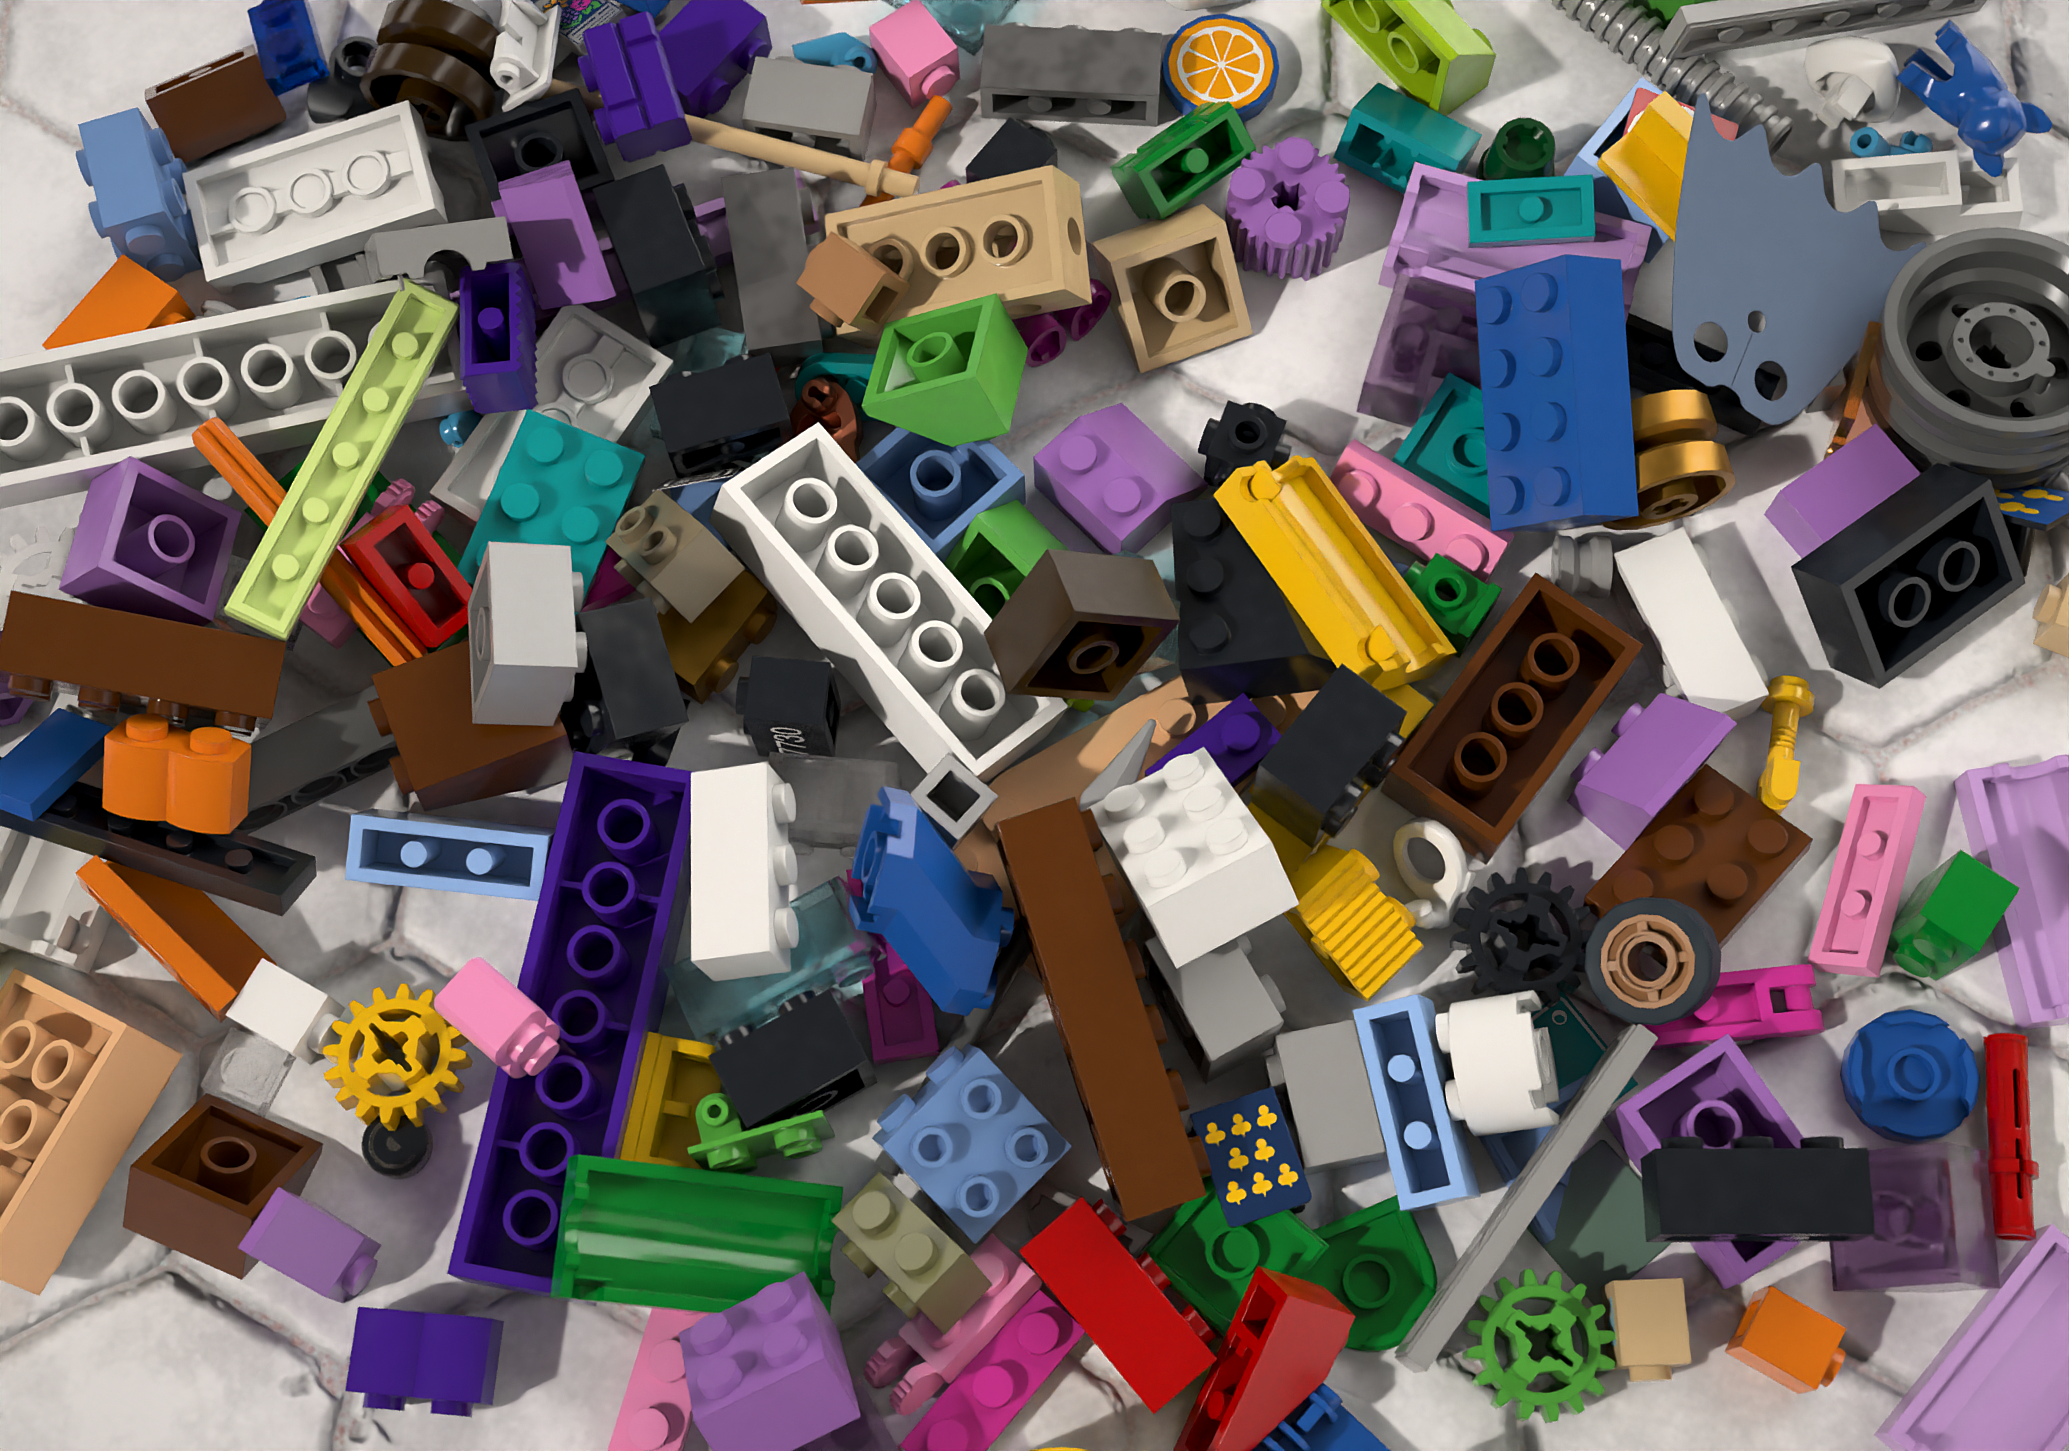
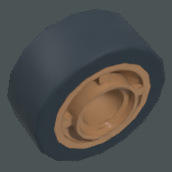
(1615, 967)

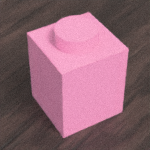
(915, 53)

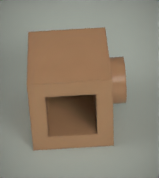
(851, 285)

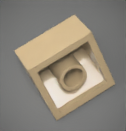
(1173, 287)

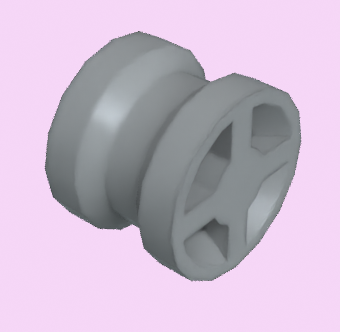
(1582, 565)

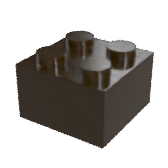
(1080, 625)

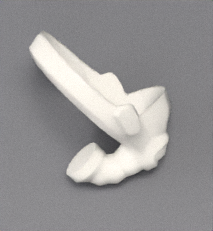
(1437, 897)

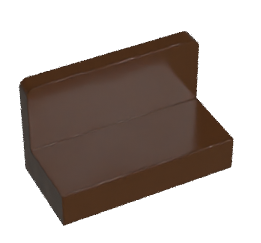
(215, 104)

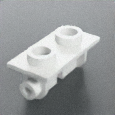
(525, 51)

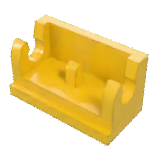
(663, 1111)

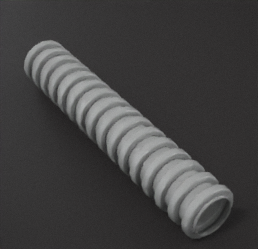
(1638, 37)

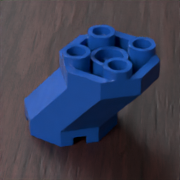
(928, 904)

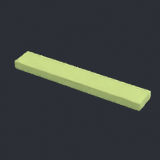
(343, 461)

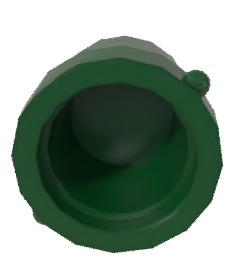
(1519, 151)

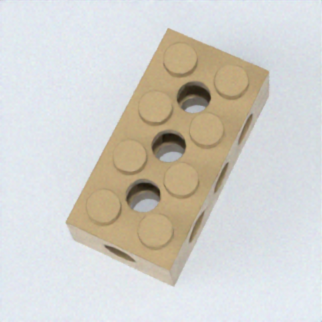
(961, 243)

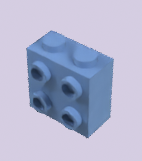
(139, 194)
(969, 1140)

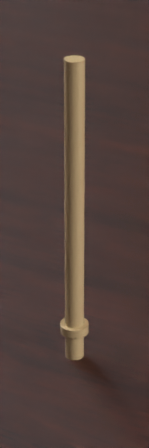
(873, 176)

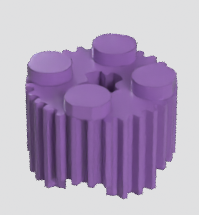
(1286, 210)

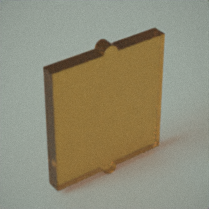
(1853, 391)

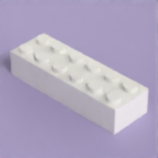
(879, 605)

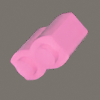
(499, 1019)

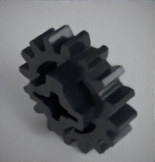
(1498, 930)

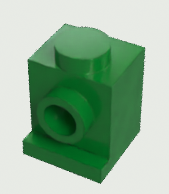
(1471, 604)

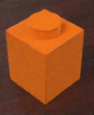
(1788, 1341)

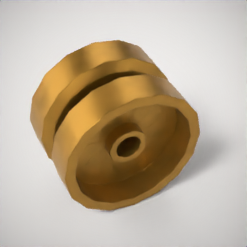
(1675, 458)

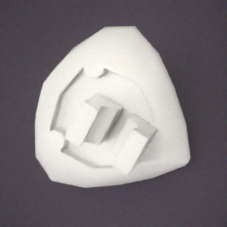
(1853, 79)

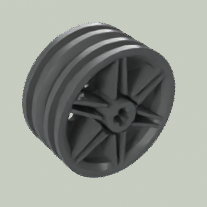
(1983, 383)

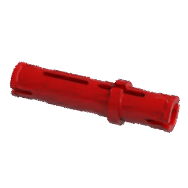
(2009, 1136)

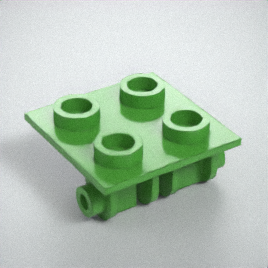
(734, 1148)

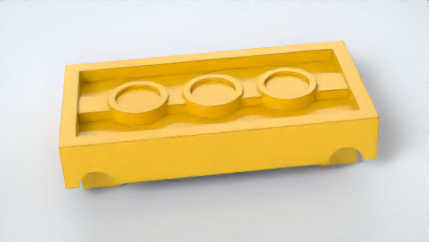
(1334, 572)

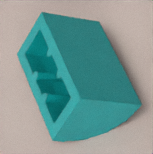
(1394, 132)

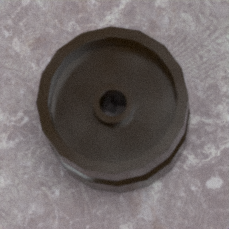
(437, 62)

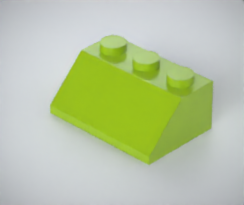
(1420, 47)

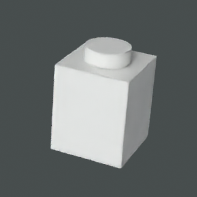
(286, 1011)

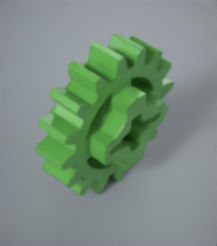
(1564, 1365)

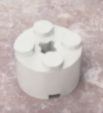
(1498, 1064)

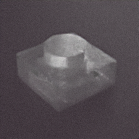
(248, 1072)

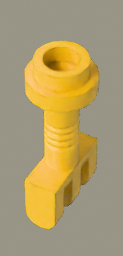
(1787, 701)

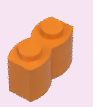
(176, 774)

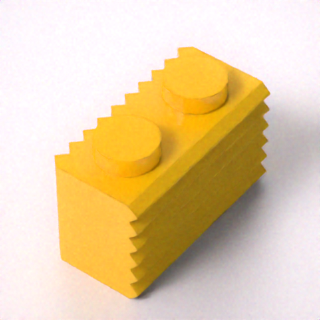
(1350, 922)

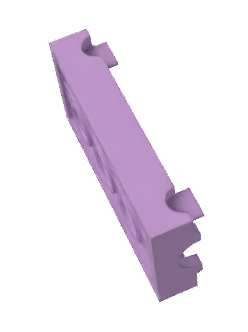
(1433, 239)
(2021, 832)
(2004, 1368)

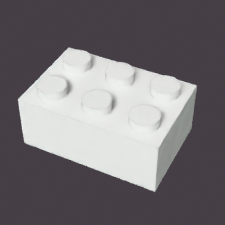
(1193, 856)

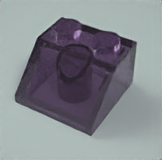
(1928, 1224)

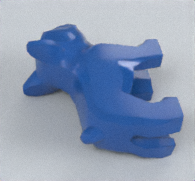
(1972, 99)

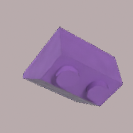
(554, 236)
(1114, 479)
(1646, 765)

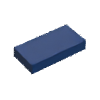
(49, 762)

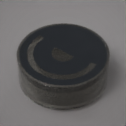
(397, 1152)

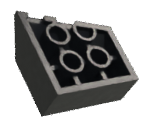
(1233, 616)

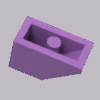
(312, 1246)

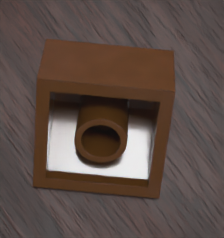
(213, 1179)

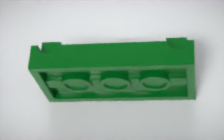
(688, 1235)

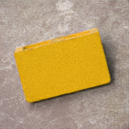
(1652, 161)

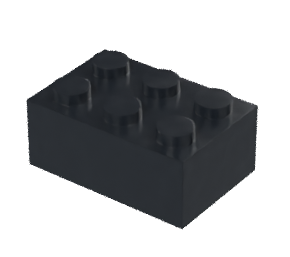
(1909, 574)

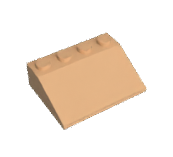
(68, 1113)

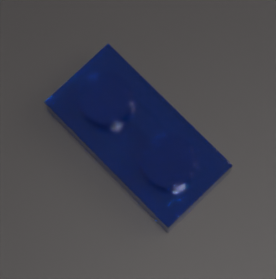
(287, 44)

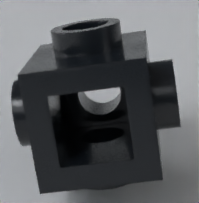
(1241, 439)

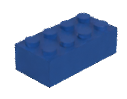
(1556, 395)

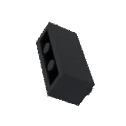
(1757, 1191)

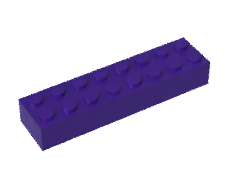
(597, 970)

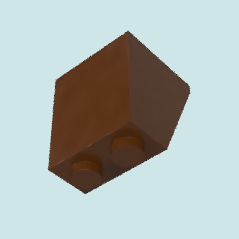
(442, 750)

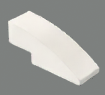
(1929, 192)

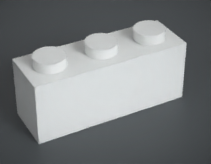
(1686, 626)
(742, 872)

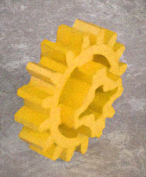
(374, 1075)

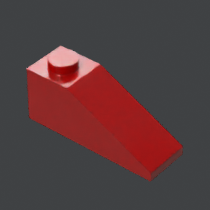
(1267, 1362)

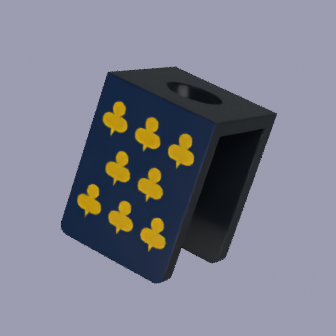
(1251, 1158)

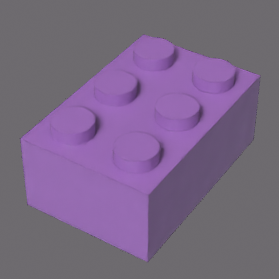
(1714, 1099)

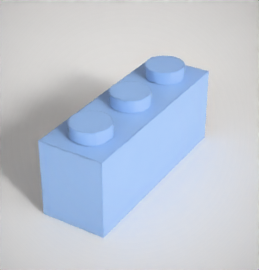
(448, 853)
(1408, 1081)

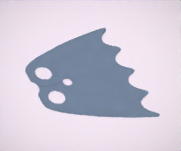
(1777, 249)

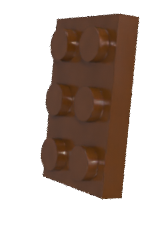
(1707, 851)

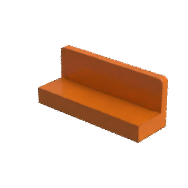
(178, 930)

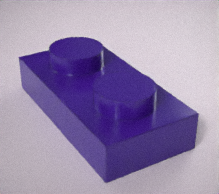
(1233, 738)

